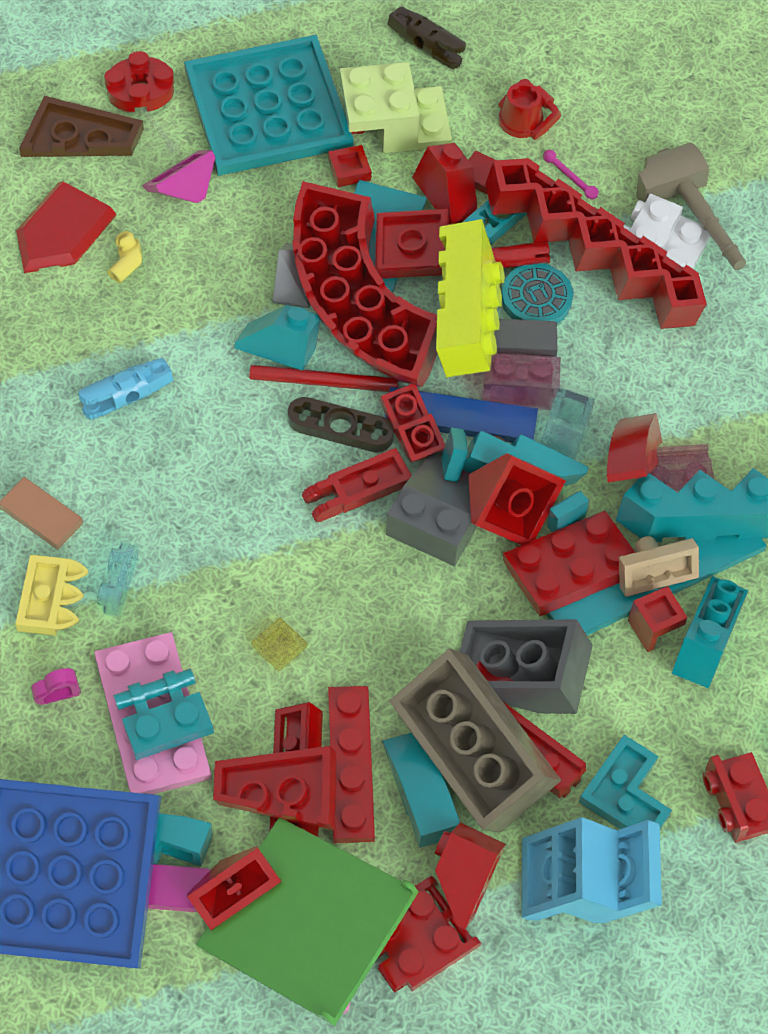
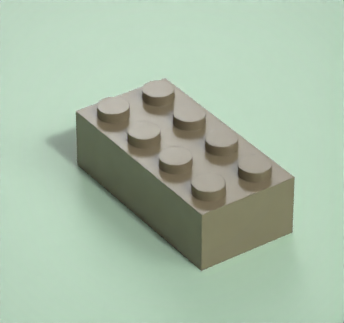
(474, 741)

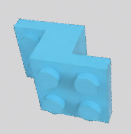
(591, 871)

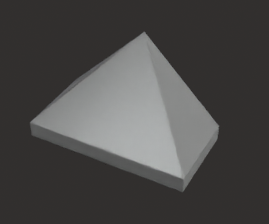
(287, 281)

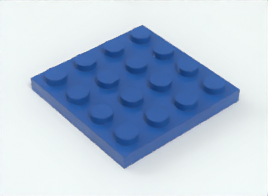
(75, 872)

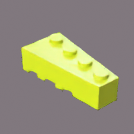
(467, 299)

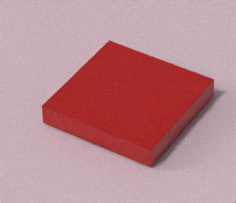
(409, 243)

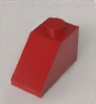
(447, 181)
(466, 869)

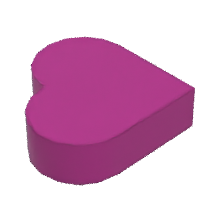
(56, 686)

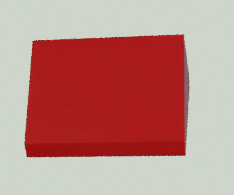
(512, 498)

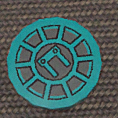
(537, 293)

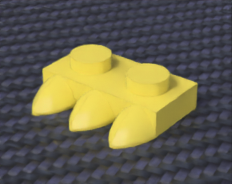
(45, 594)

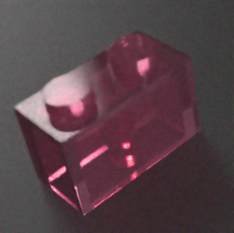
(522, 380)

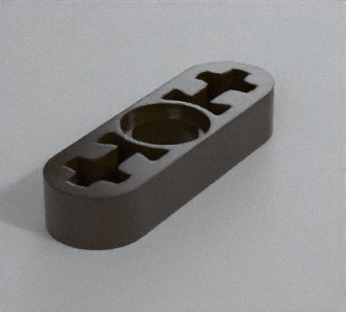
(333, 412)

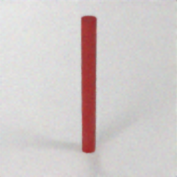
(322, 378)

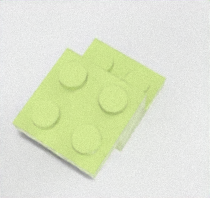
(387, 101)

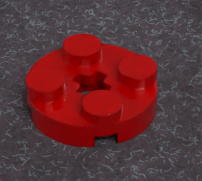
(126, 81)

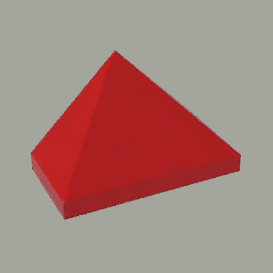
(232, 886)

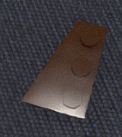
(79, 130)

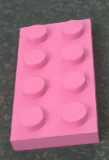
(143, 663)

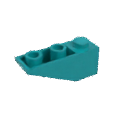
(709, 631)

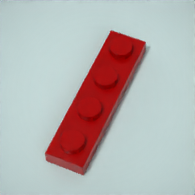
(354, 784)

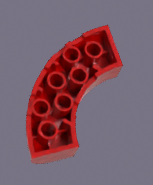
(349, 293)

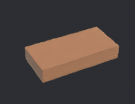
(40, 513)

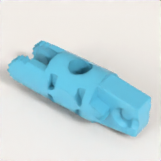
(124, 388)

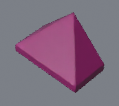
(186, 179)

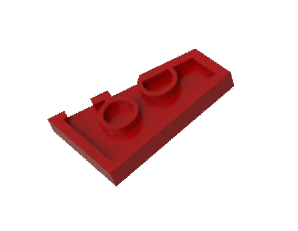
(281, 785)

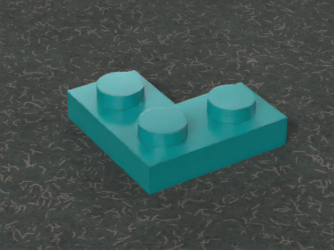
(616, 790)

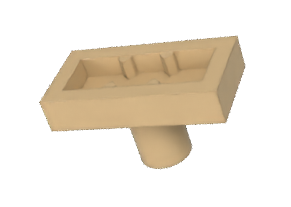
(658, 565)

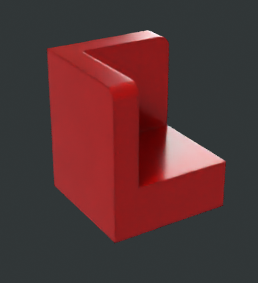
(656, 616)

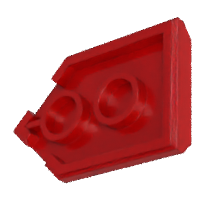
(62, 228)

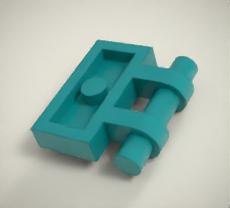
(167, 724)

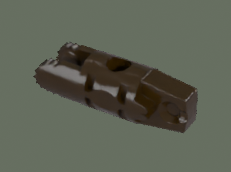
(428, 36)

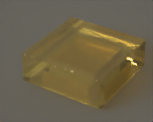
(279, 644)

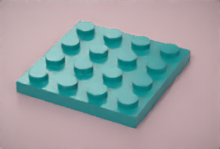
(268, 104)

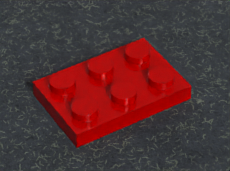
(569, 563)

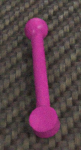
(591, 192)

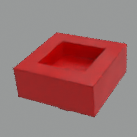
(349, 165)

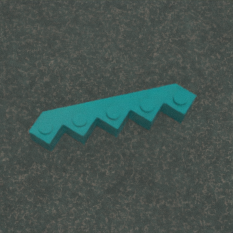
(698, 510)

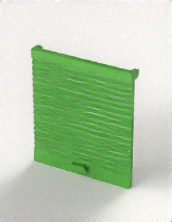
(316, 927)

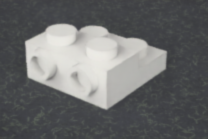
(664, 225)

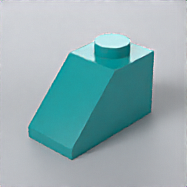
(282, 336)

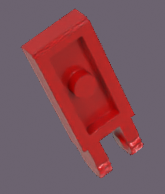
(358, 484)

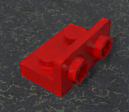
(740, 795)

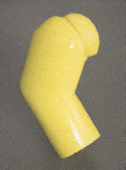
(129, 255)

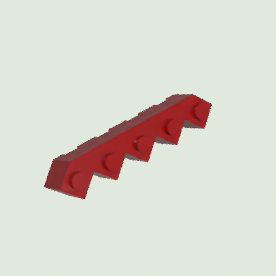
(597, 240)

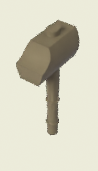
(682, 173)

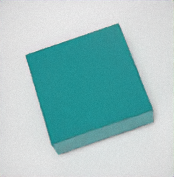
(454, 454)
(568, 511)

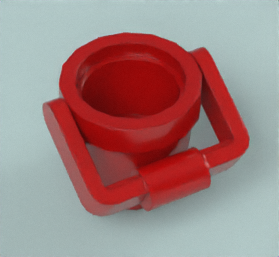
(522, 111)

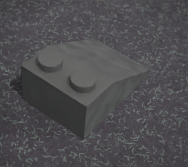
(433, 512)
(541, 657)

